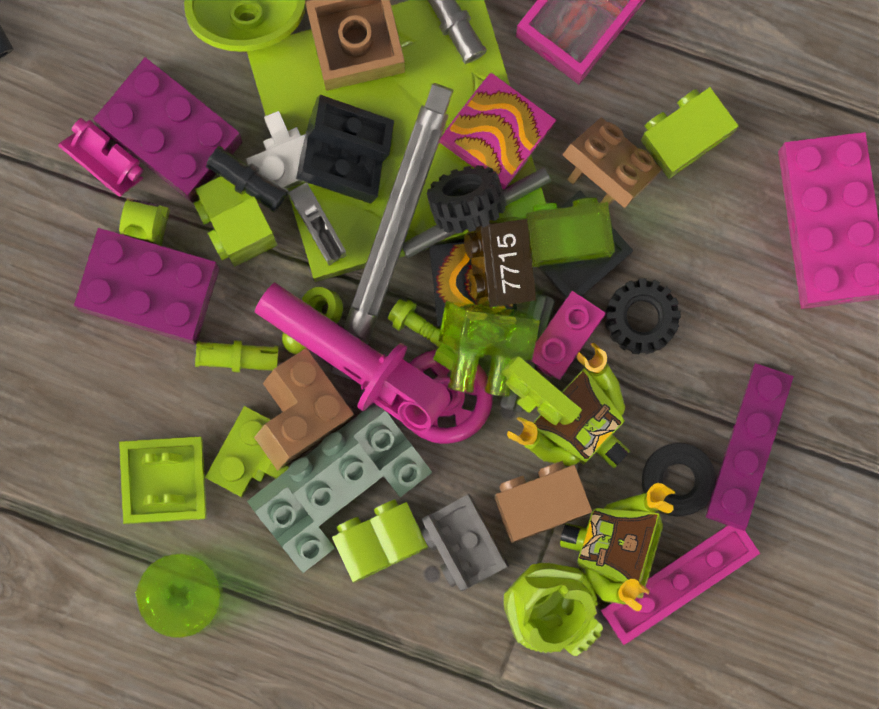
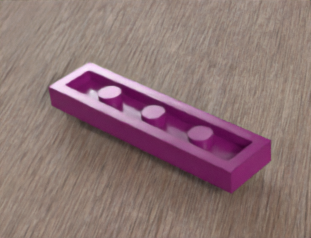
(749, 447)

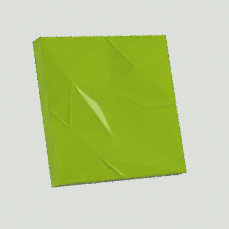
(292, 79)

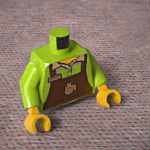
(592, 430)
(620, 545)

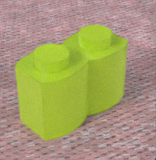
(378, 541)

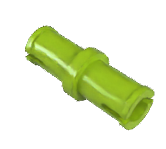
(236, 356)

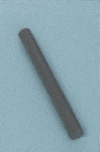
(511, 193)

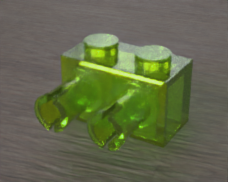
(483, 331)

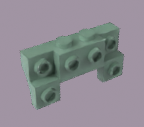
(333, 477)

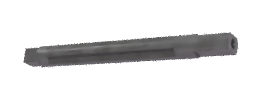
(398, 215)

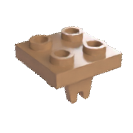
(611, 162)

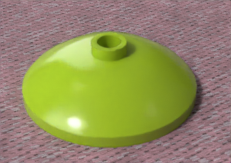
(243, 23)

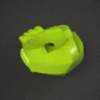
(553, 609)

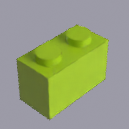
(688, 132)

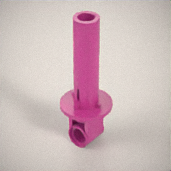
(385, 379)

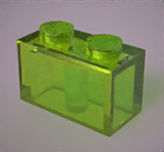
(570, 232)

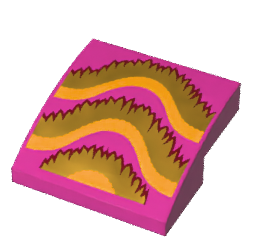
(497, 129)

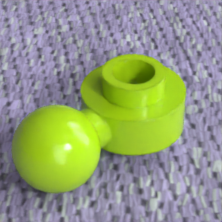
(317, 298)

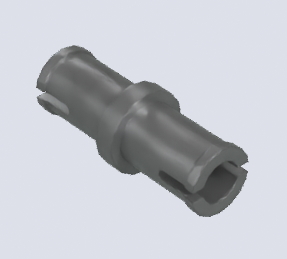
(456, 25)

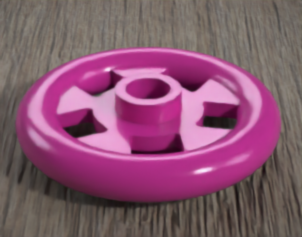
(466, 421)

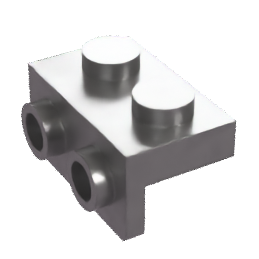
(463, 543)

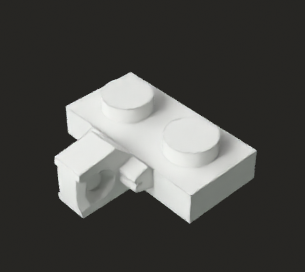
(282, 153)

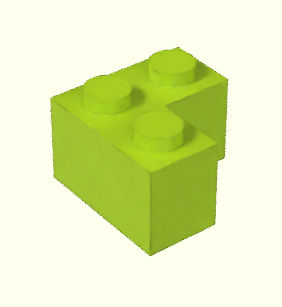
(237, 221)

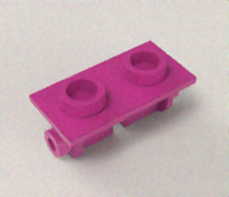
(112, 167)
(566, 335)

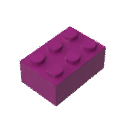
(166, 128)
(147, 286)

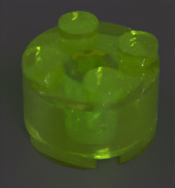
(156, 595)

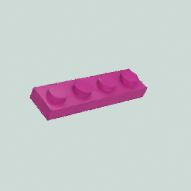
(682, 581)

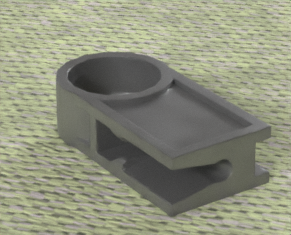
(317, 223)

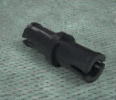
(246, 179)

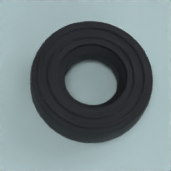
(700, 466)

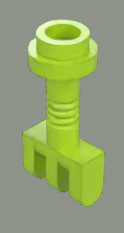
(404, 315)

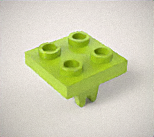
(162, 480)

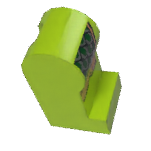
(144, 221)

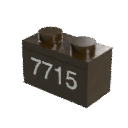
(501, 263)

